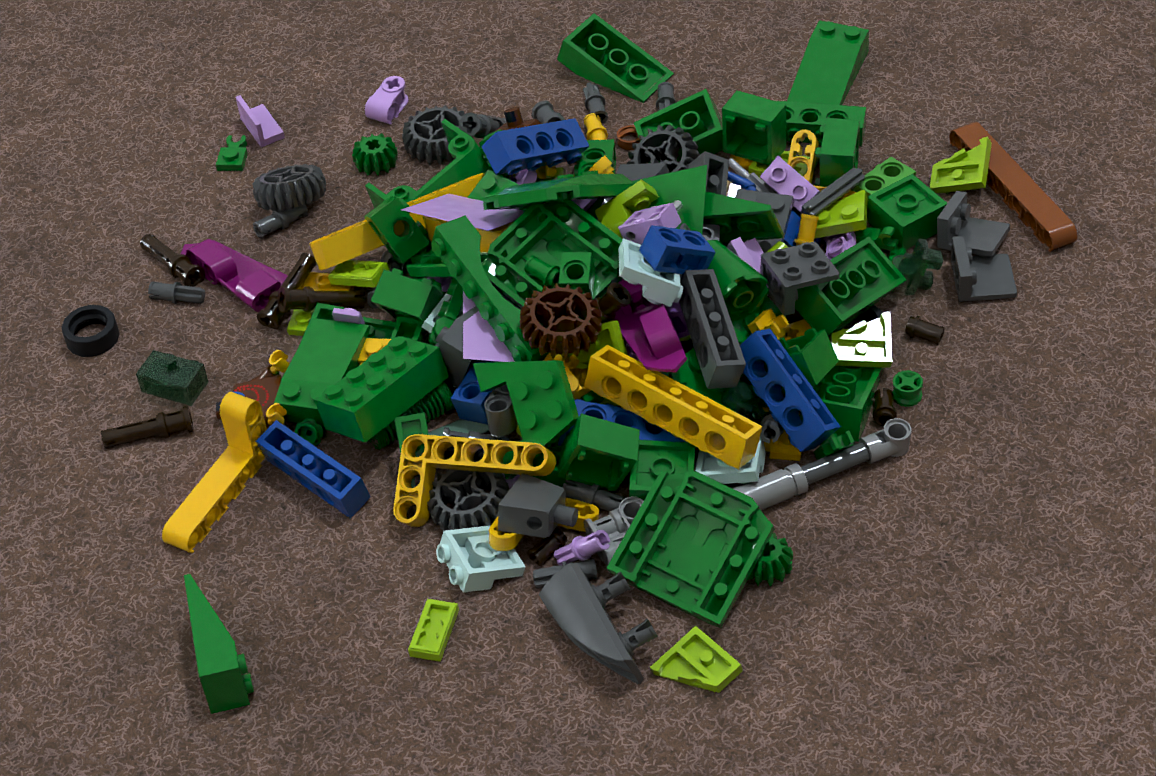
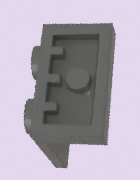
(979, 234)
(795, 269)
(981, 276)

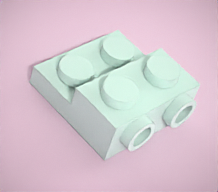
(656, 286)
(725, 474)
(473, 561)

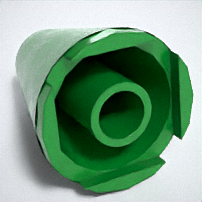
(739, 282)

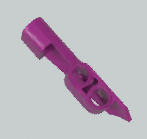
(237, 272)
(650, 332)

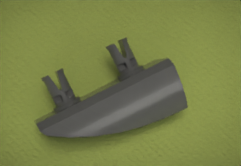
(583, 617)

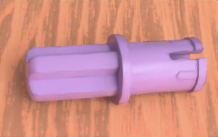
(582, 547)

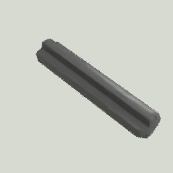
(833, 192)

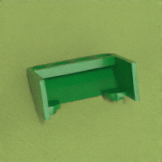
(467, 163)

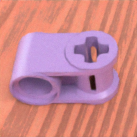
(387, 100)

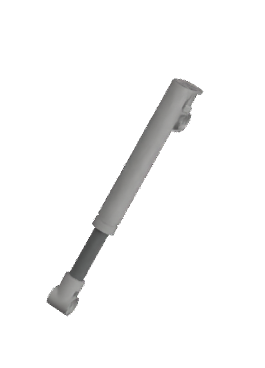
(778, 485)

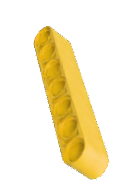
(361, 238)

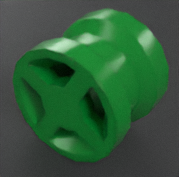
(907, 388)

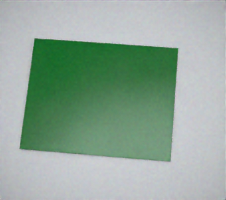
(685, 186)

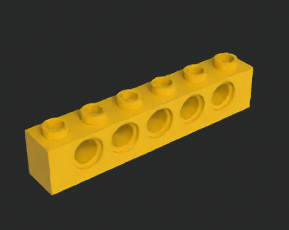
(673, 407)

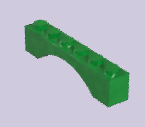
(459, 248)

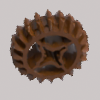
(559, 313)

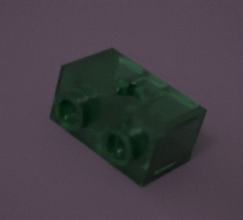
(172, 377)

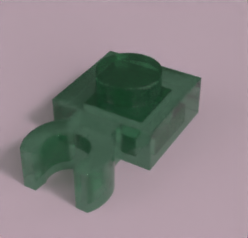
(744, 400)

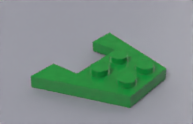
(538, 395)

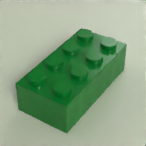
(381, 388)

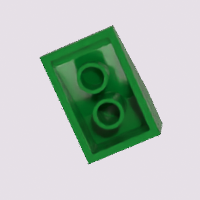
(695, 115)

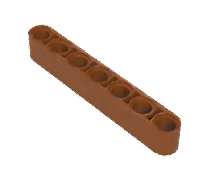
(1019, 190)

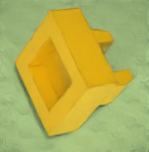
(769, 320)

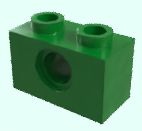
(382, 222)

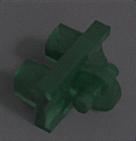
(914, 266)

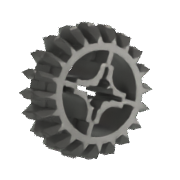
(425, 135)
(663, 146)
(289, 187)
(467, 495)

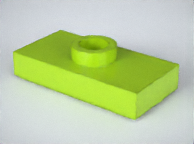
(358, 273)
(433, 630)

